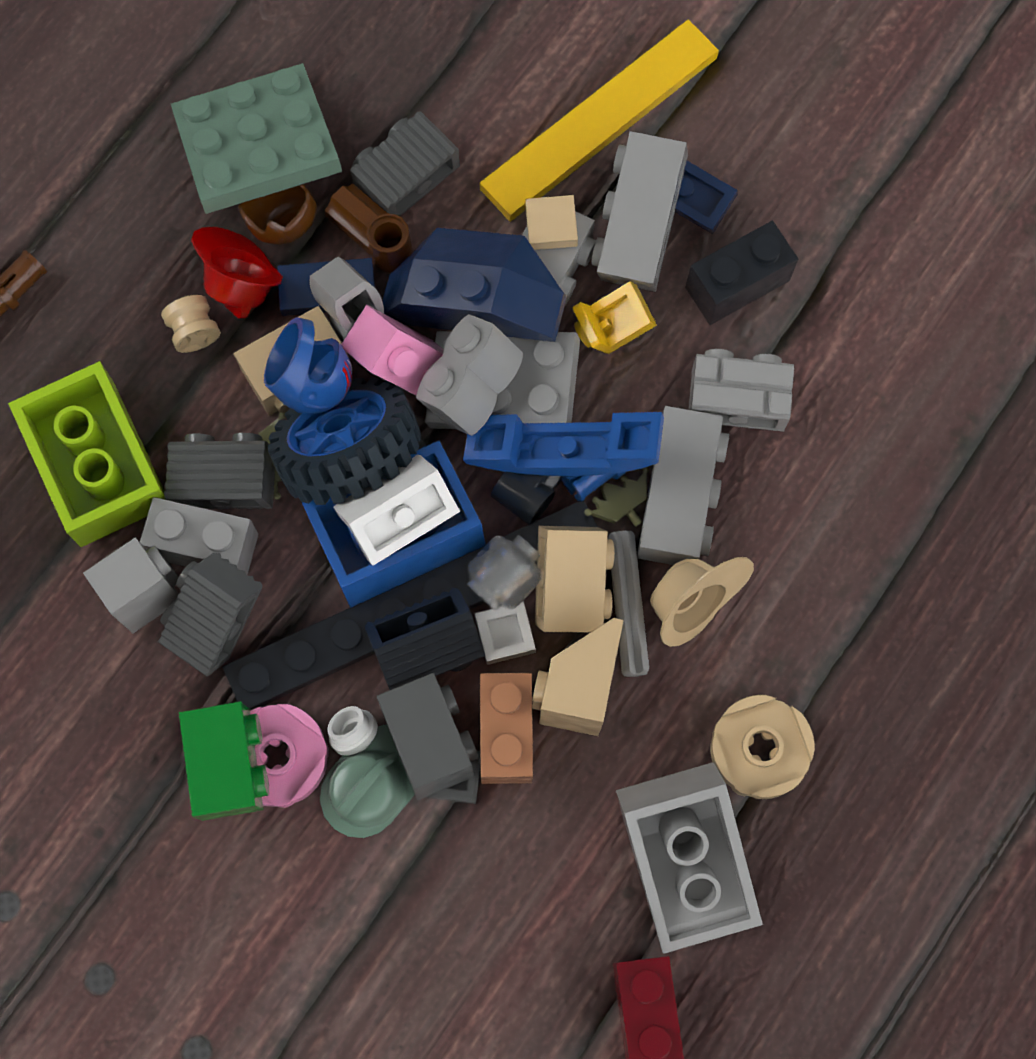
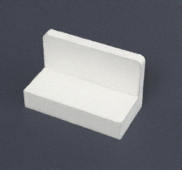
(398, 510)

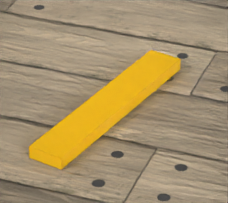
(599, 119)

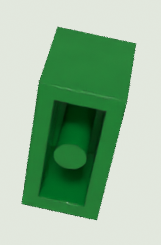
(223, 761)

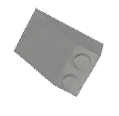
(689, 857)

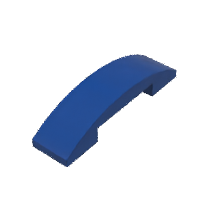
(567, 448)

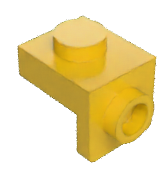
(613, 319)

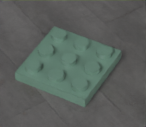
(255, 138)

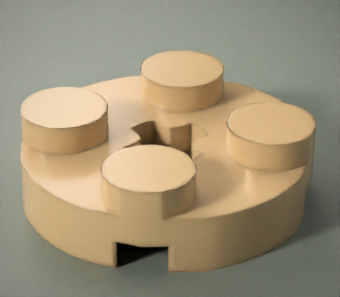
(776, 721)

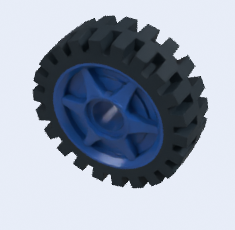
(347, 445)

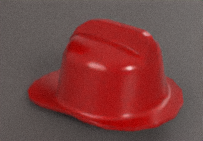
(234, 269)

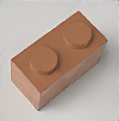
(506, 728)

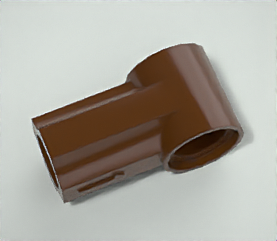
(370, 226)

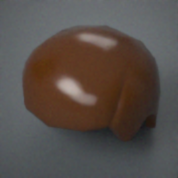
(280, 215)

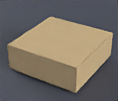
(551, 222)

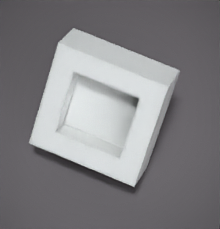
(505, 633)

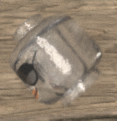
(504, 572)

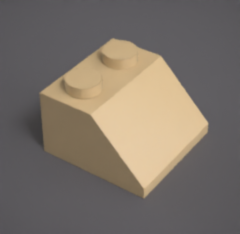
(579, 682)

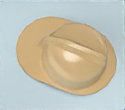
(693, 595)

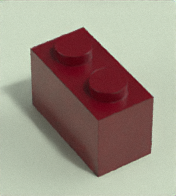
(648, 1009)

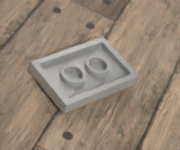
(542, 386)

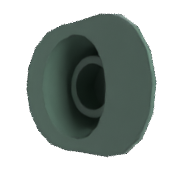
(366, 788)

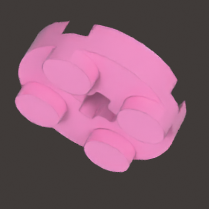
(305, 751)

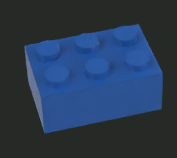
(433, 549)

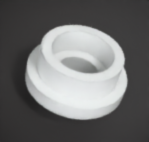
(351, 730)

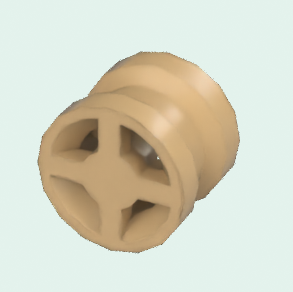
(190, 323)

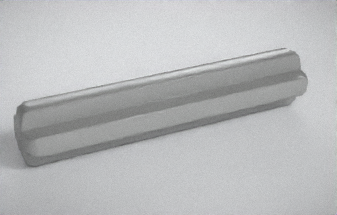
(629, 605)

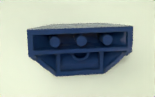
(480, 276)

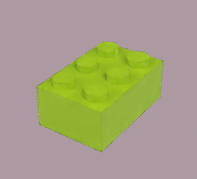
(88, 454)

